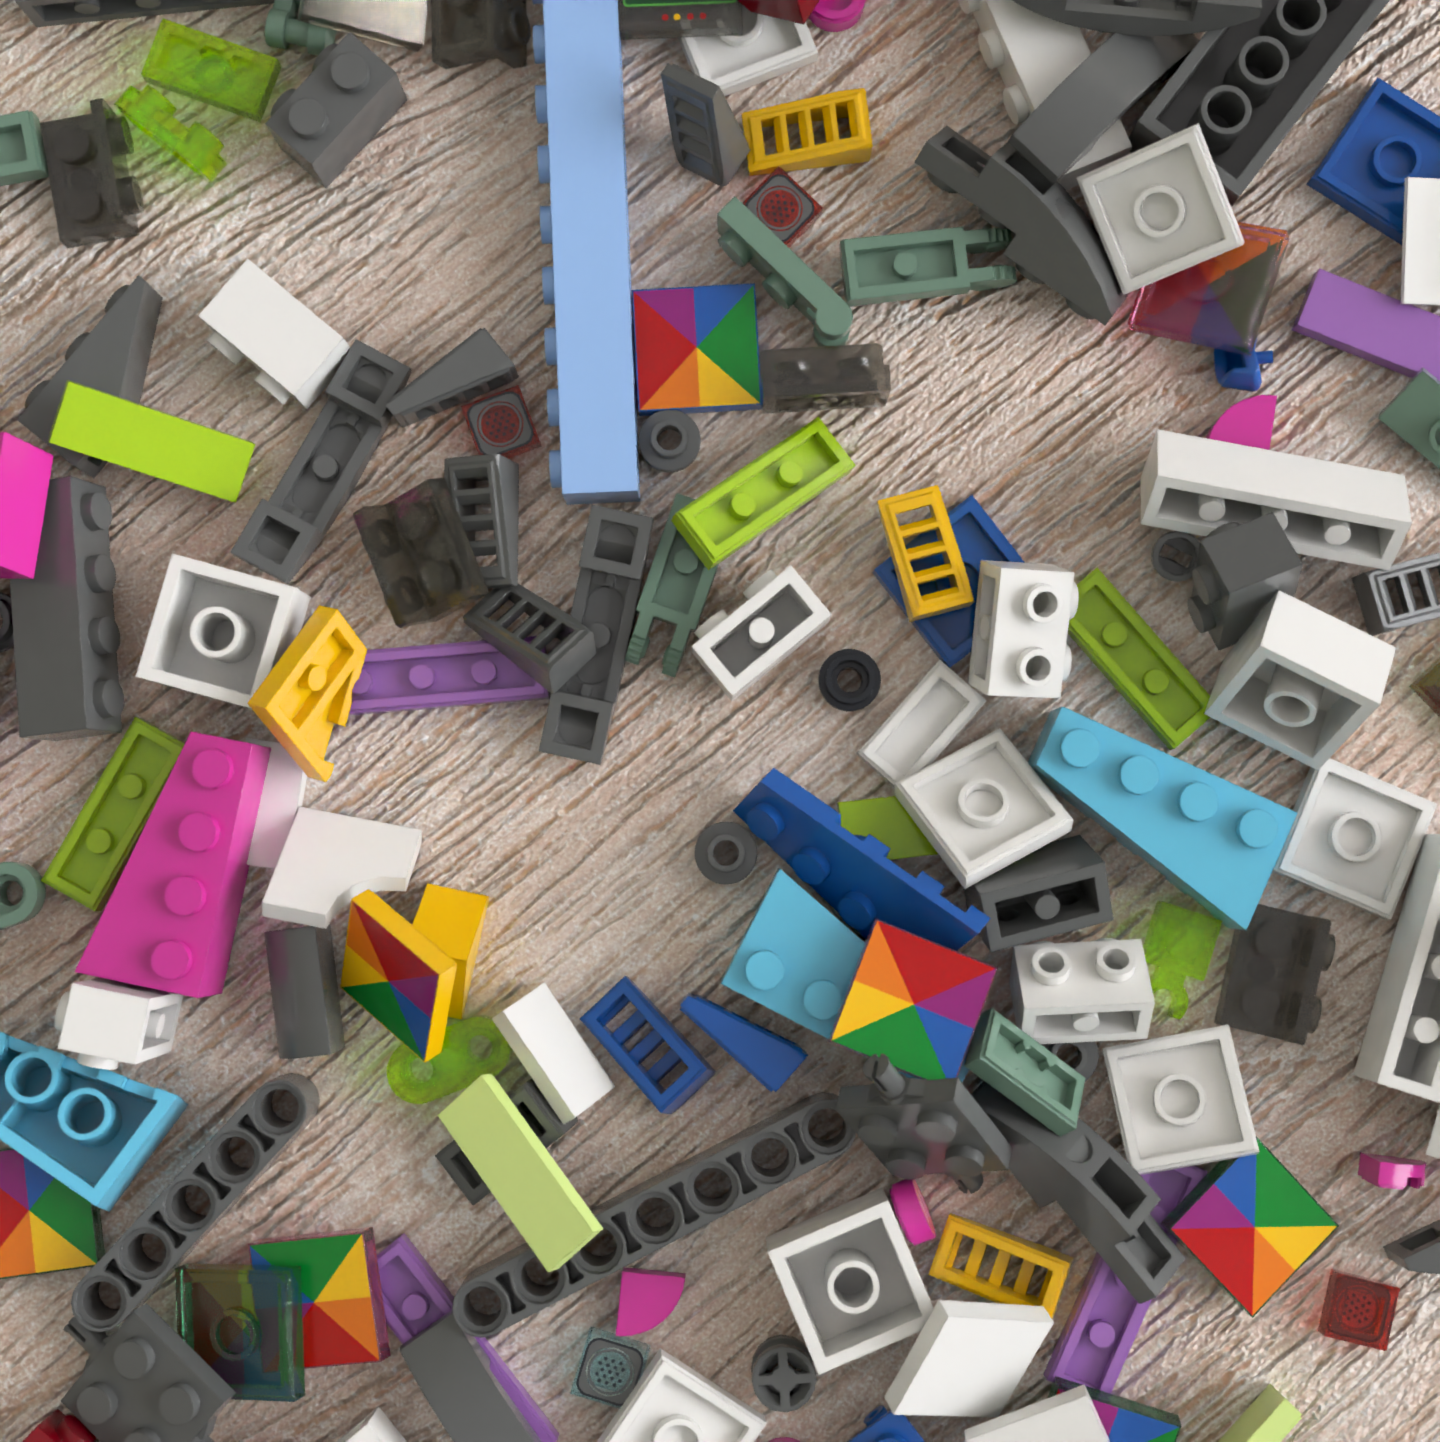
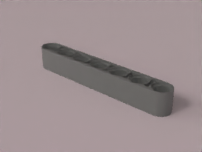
(636, 1239)

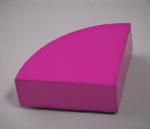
(1247, 422)
(1391, 1171)
(646, 1299)

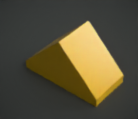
(454, 924)

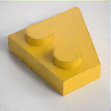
(312, 689)

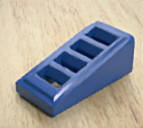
(757, 1049)
(698, 1070)

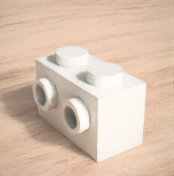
(276, 334)
(1022, 629)
(760, 632)
(1082, 991)
(116, 1022)

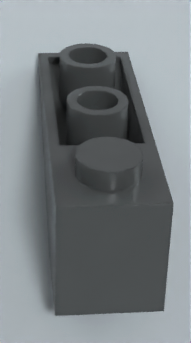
(106, 359)

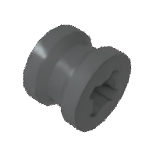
(784, 1387)

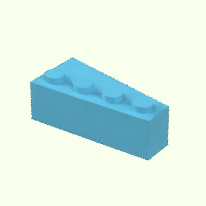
(1176, 817)
(797, 958)
(80, 1120)

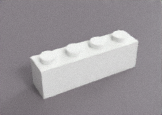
(1033, 61)
(1320, 504)
(1404, 1024)

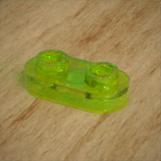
(154, 117)
(452, 1068)

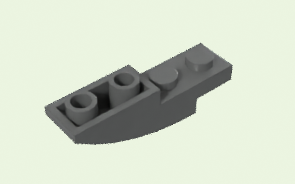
(1053, 234)
(1093, 1188)

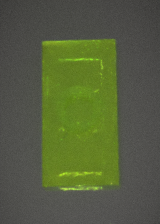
(211, 70)

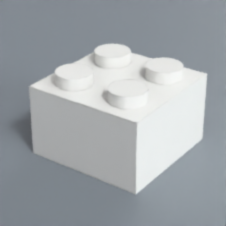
(219, 630)
(1300, 680)
(850, 1280)

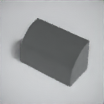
(304, 992)

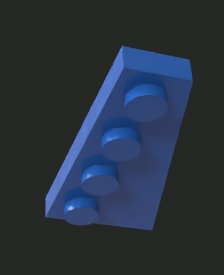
(852, 868)

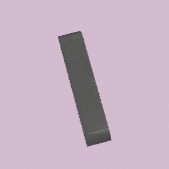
(171, 1218)

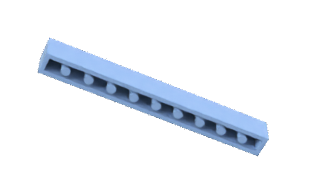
(590, 252)

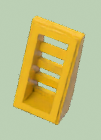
(805, 111)
(939, 602)
(1008, 1245)

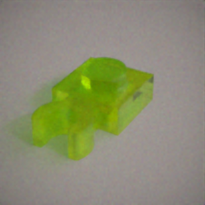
(1179, 946)

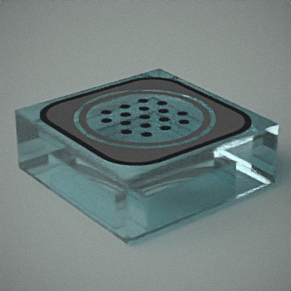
(609, 1367)

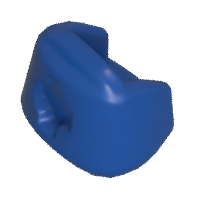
(1240, 370)

